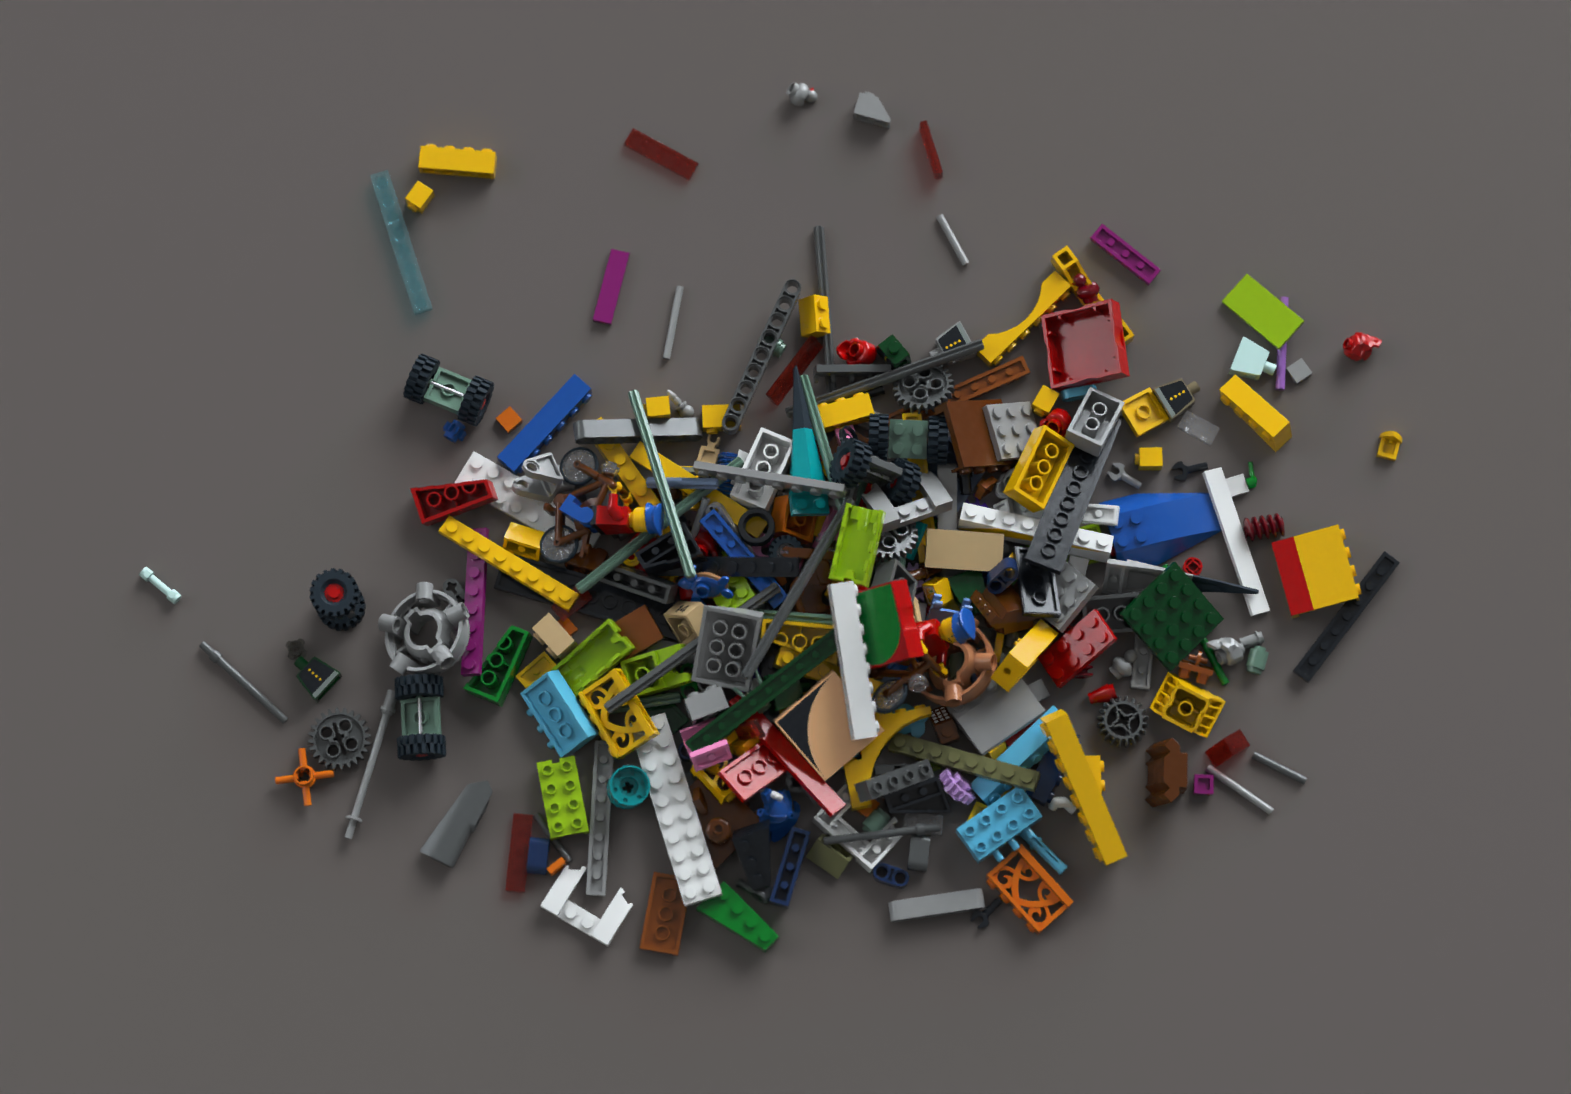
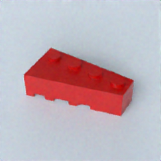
(440, 501)

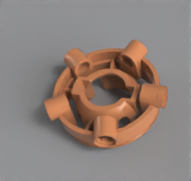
(962, 690)

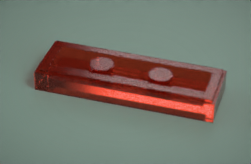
(930, 149)

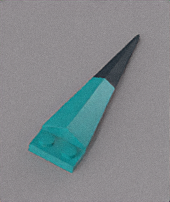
(804, 457)

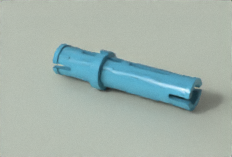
(1049, 856)

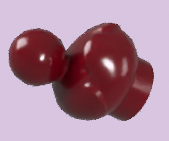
(1087, 292)

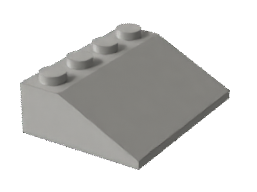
(726, 645)
(996, 715)

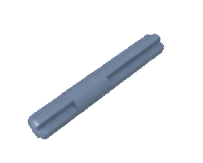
(686, 483)

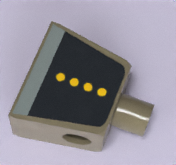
(1176, 397)

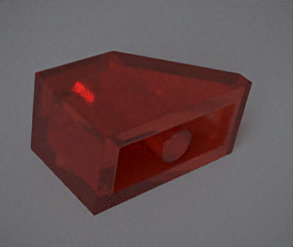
(1227, 748)

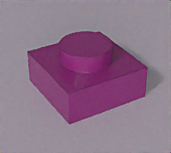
(1203, 784)

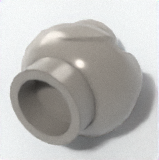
(799, 93)
(1122, 666)

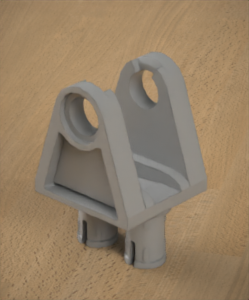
(542, 482)

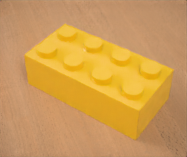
(1038, 468)

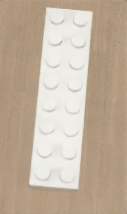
(522, 509)

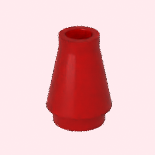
(1102, 694)

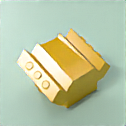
(1187, 705)

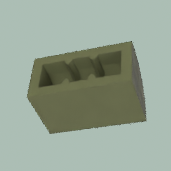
(830, 857)

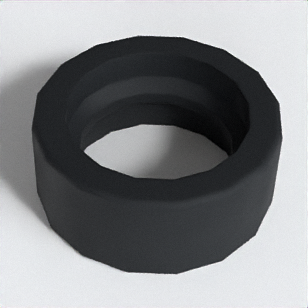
(754, 513)

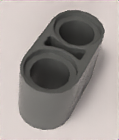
(918, 852)

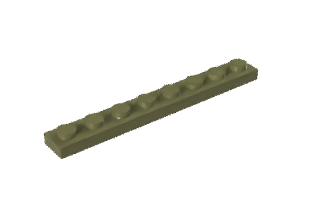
(965, 762)

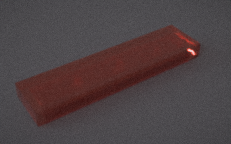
(661, 154)
(802, 361)
(518, 853)

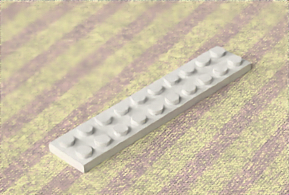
(677, 815)

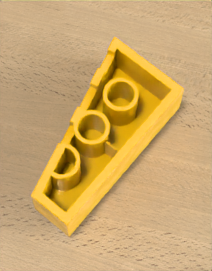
(1256, 412)

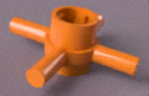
(304, 785)

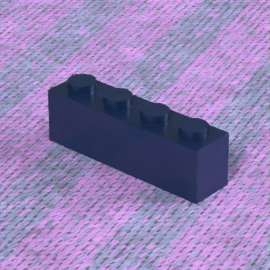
(1049, 778)
(789, 867)

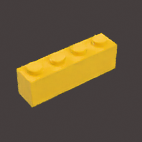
(457, 162)
(846, 411)

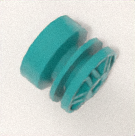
(634, 778)

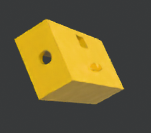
(1024, 655)

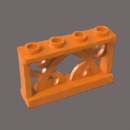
(1026, 862)

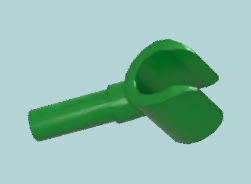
(1252, 480)

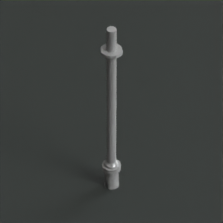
(387, 711)

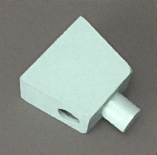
(1251, 361)

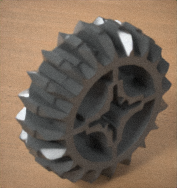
(1126, 729)

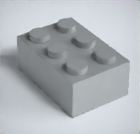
(1094, 421)
(705, 704)

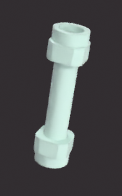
(148, 575)

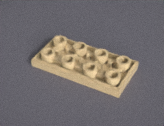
(963, 550)

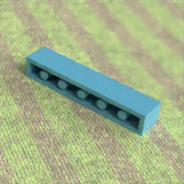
(1023, 752)

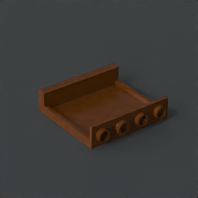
(971, 437)
(735, 812)

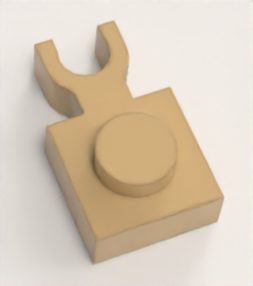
(709, 453)

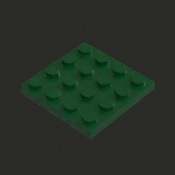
(1171, 616)

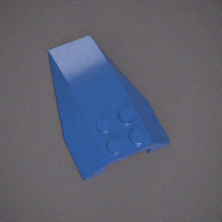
(1161, 525)

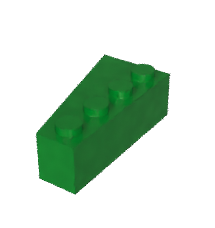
(501, 667)
(739, 918)

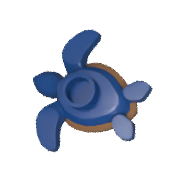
(706, 586)

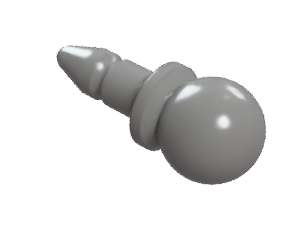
(685, 410)

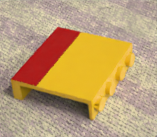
(1316, 570)

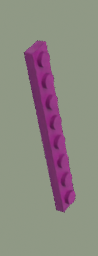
(475, 602)

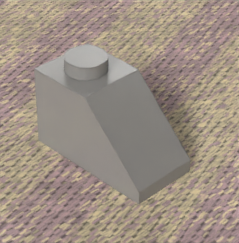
(871, 110)

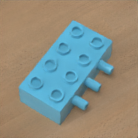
(558, 713)
(999, 825)

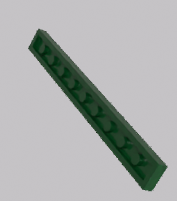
(764, 693)

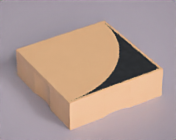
(821, 728)

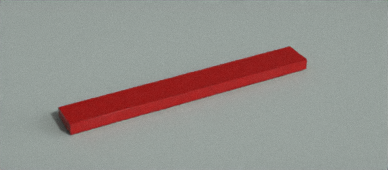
(797, 765)

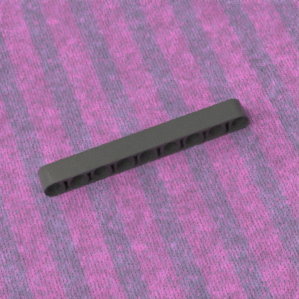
(761, 365)

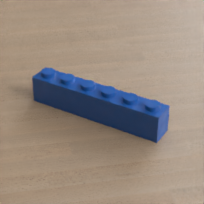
(545, 424)

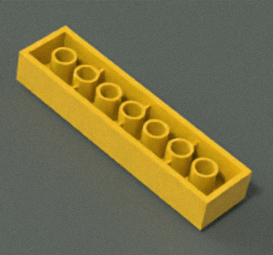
(1083, 786)

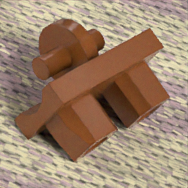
(1186, 667)

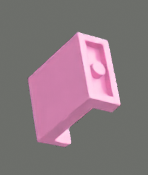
(707, 755)

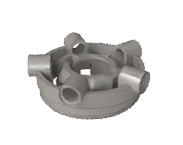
(410, 618)

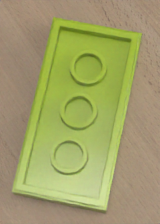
(1263, 311)

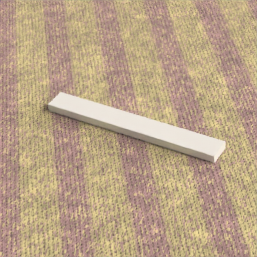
(1235, 540)

